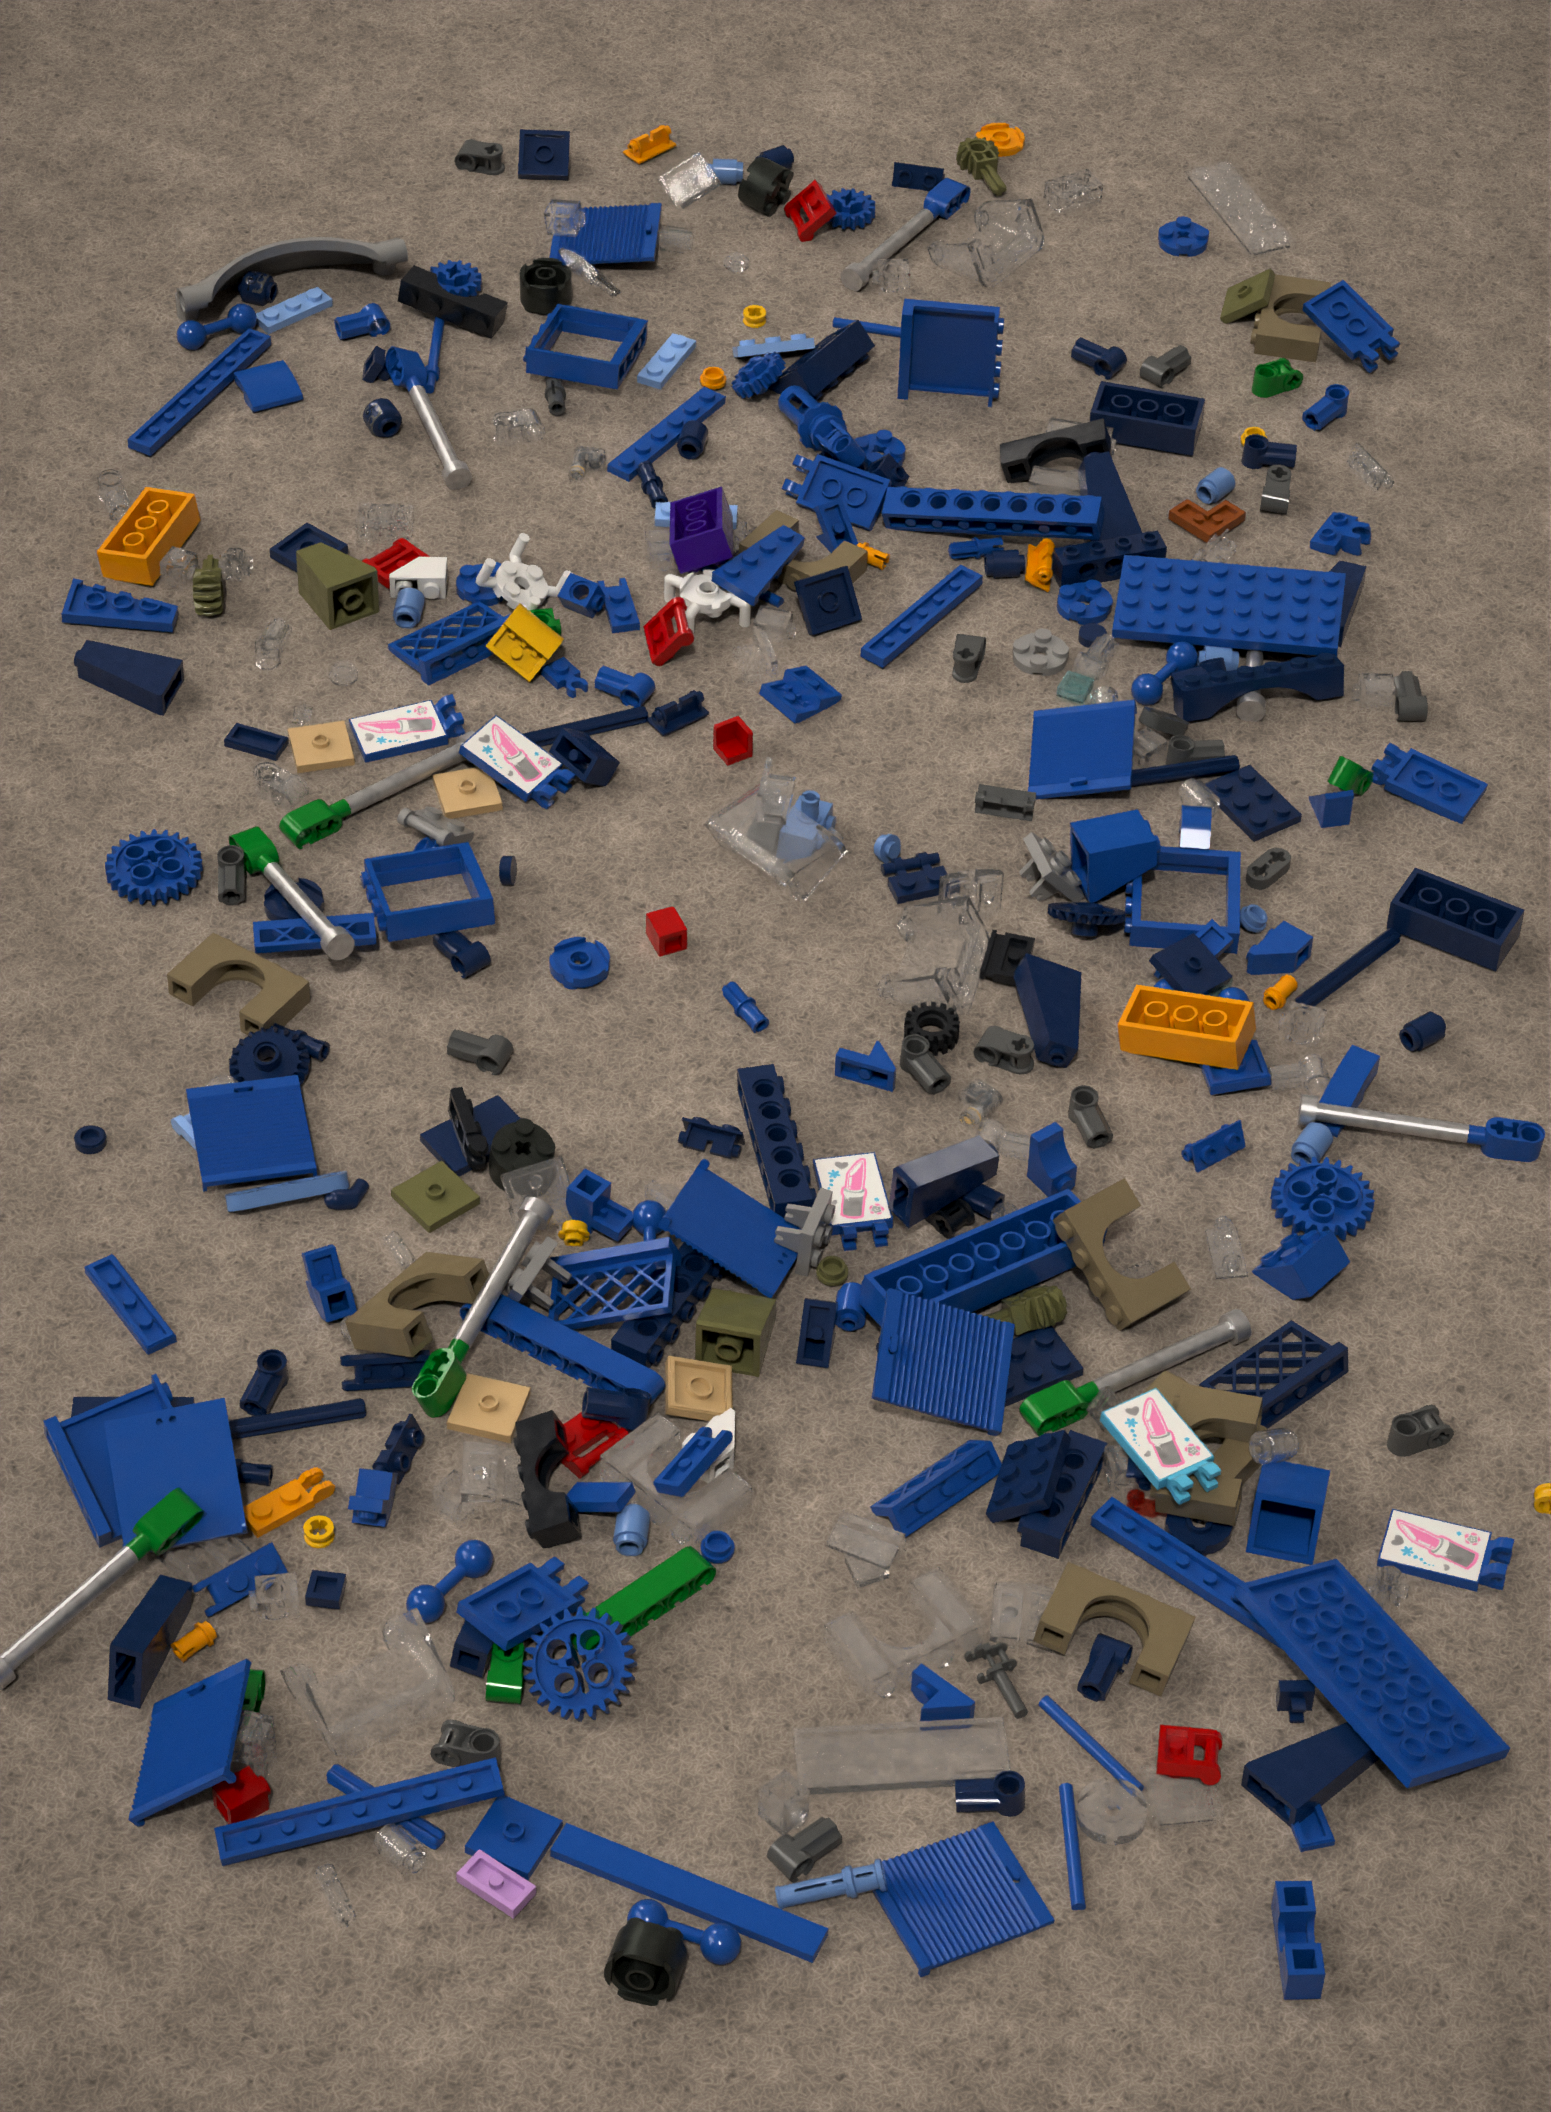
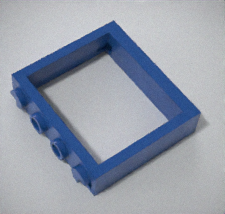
(591, 323)
(425, 865)
(1164, 934)

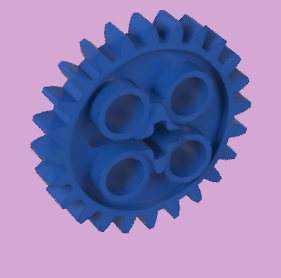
(153, 867)
(1322, 1198)
(609, 1654)

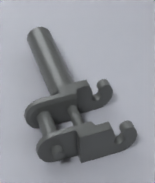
(998, 1674)

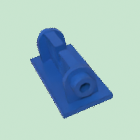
(1215, 1146)

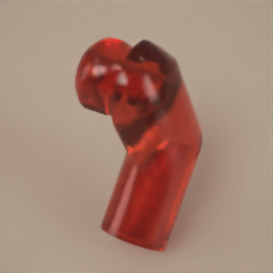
(1141, 1505)

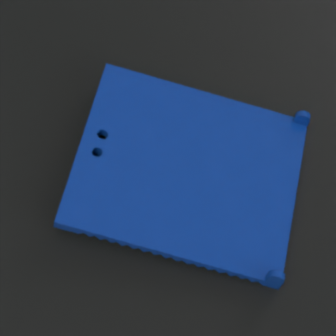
(614, 235)
(1082, 749)
(250, 1132)
(730, 1229)
(943, 1361)
(180, 1452)
(191, 1741)
(960, 1897)

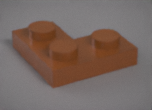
(1206, 523)

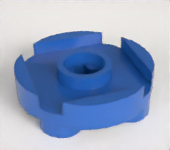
(1183, 237)
(882, 442)
(468, 589)
(1091, 591)
(584, 975)

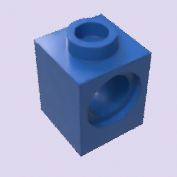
(574, 589)

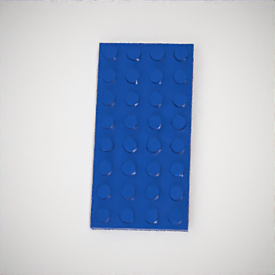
(1229, 605)
(1372, 1673)

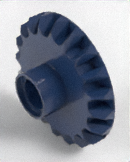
(1086, 916)
(287, 1050)

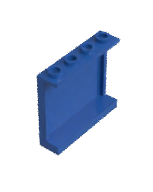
(950, 348)
(84, 1454)

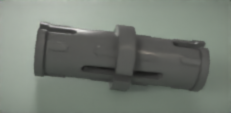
(555, 395)

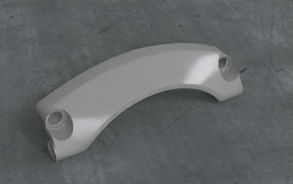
(288, 256)

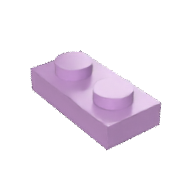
(496, 1883)

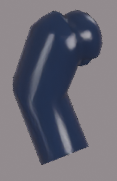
(347, 1198)

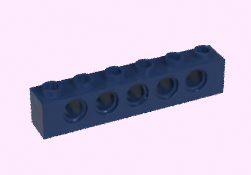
(774, 1138)
(647, 1337)

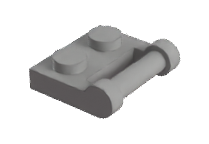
(435, 825)

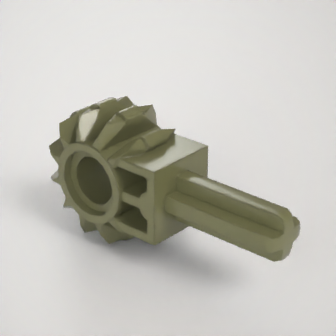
(981, 161)
(208, 588)
(1033, 1309)

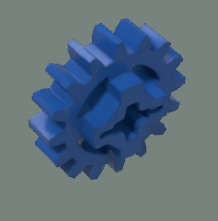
(851, 208)
(458, 278)
(758, 374)

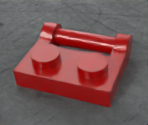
(816, 206)
(393, 559)
(660, 634)
(584, 1433)
(1177, 1753)

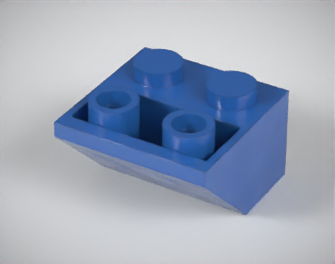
(1303, 1263)

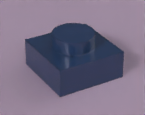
(325, 1589)

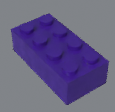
(701, 530)

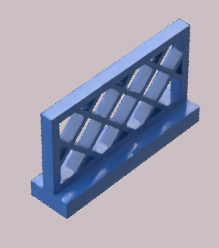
(449, 653)
(614, 1264)

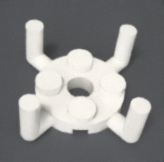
(515, 572)
(694, 590)

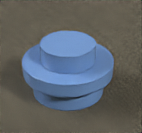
(887, 847)
(1253, 918)

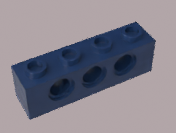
(1103, 558)
(1050, 1528)

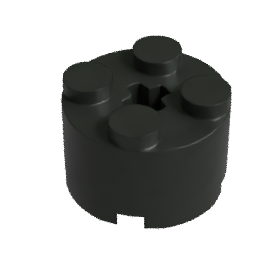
(765, 186)
(545, 285)
(518, 1146)
(646, 1962)

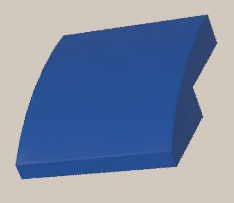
(268, 386)
(800, 694)

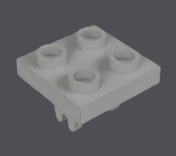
(1053, 868)
(814, 1231)
(536, 1260)

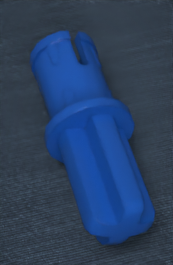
(974, 548)
(745, 1007)

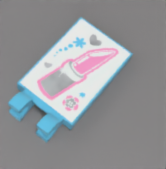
(1161, 1444)

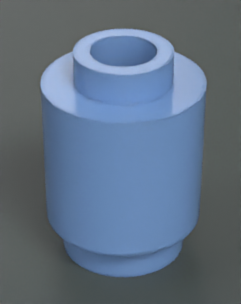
(728, 170)
(1215, 486)
(408, 607)
(1230, 657)
(1312, 1142)
(631, 1530)

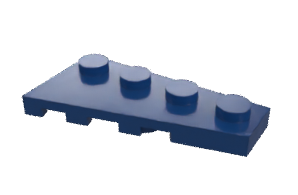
(755, 568)
(103, 608)

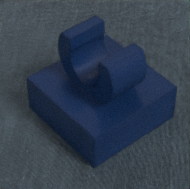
(375, 366)
(1295, 1697)

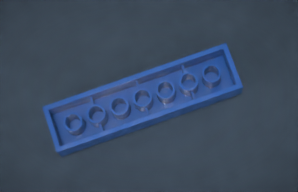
(981, 1262)

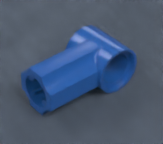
(368, 320)
(1331, 406)
(630, 689)

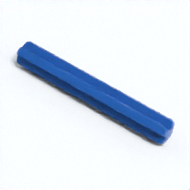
(419, 1827)

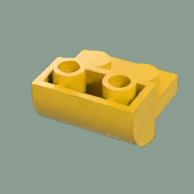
(524, 642)

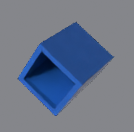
(1111, 851)
(1288, 1511)

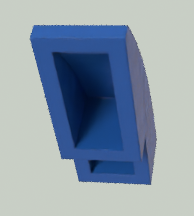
(1350, 1082)

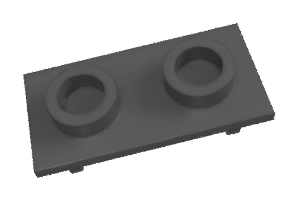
(1005, 802)

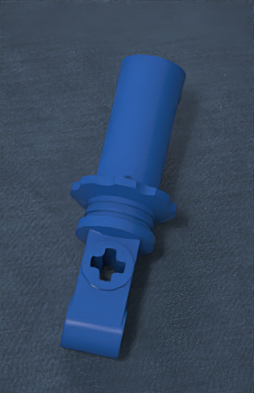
(821, 426)

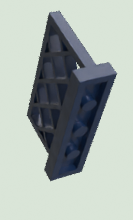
(1293, 1388)

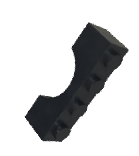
(478, 313)
(1075, 441)
(551, 1514)

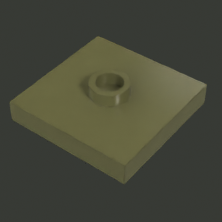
(1247, 296)
(435, 1196)

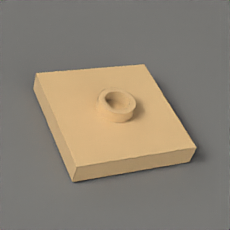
(321, 746)
(466, 793)
(697, 1388)
(488, 1408)

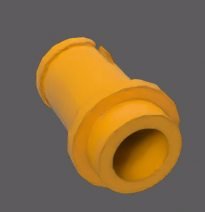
(875, 557)
(1276, 996)
(192, 1642)

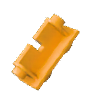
(645, 148)
(1040, 564)

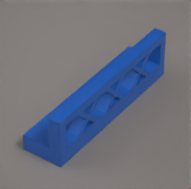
(298, 935)
(939, 1486)

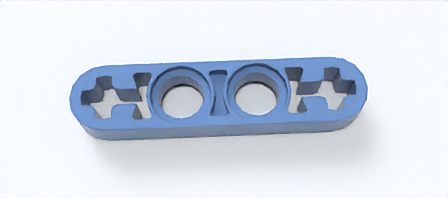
(286, 1191)

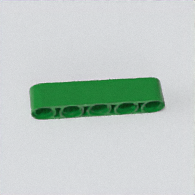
(655, 1593)

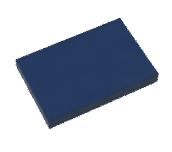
(443, 1140)

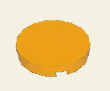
(1007, 139)

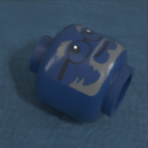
(257, 288)
(382, 418)

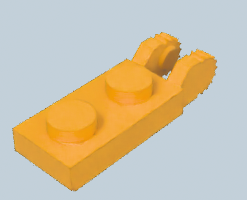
(287, 1502)

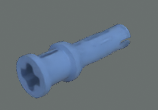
(848, 1882)

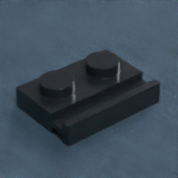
(1004, 956)

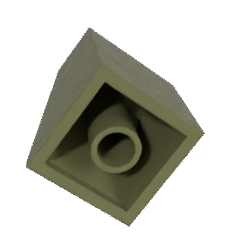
(336, 585)
(735, 1330)

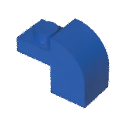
(1195, 827)
(590, 1202)
(326, 1284)
(373, 1497)

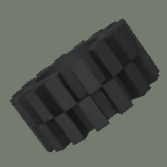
(934, 1016)

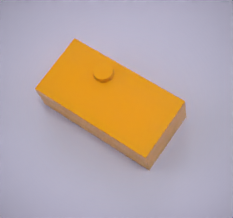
(146, 534)
(1187, 1027)

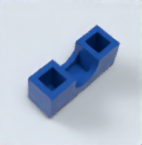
(1298, 1954)

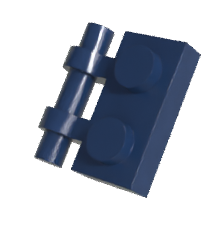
(914, 885)

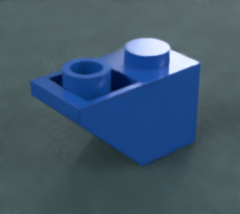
(1280, 951)

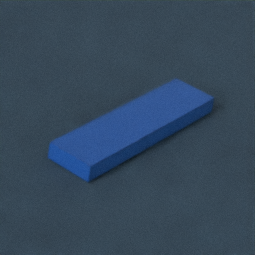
(130, 1304)

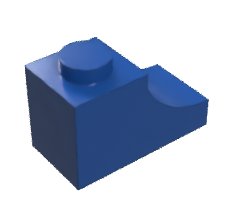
(1049, 1161)

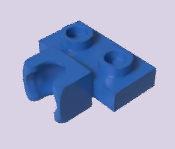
(1341, 532)

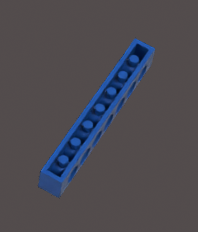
(993, 513)

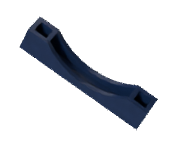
(1205, 694)

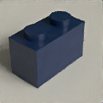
(584, 757)

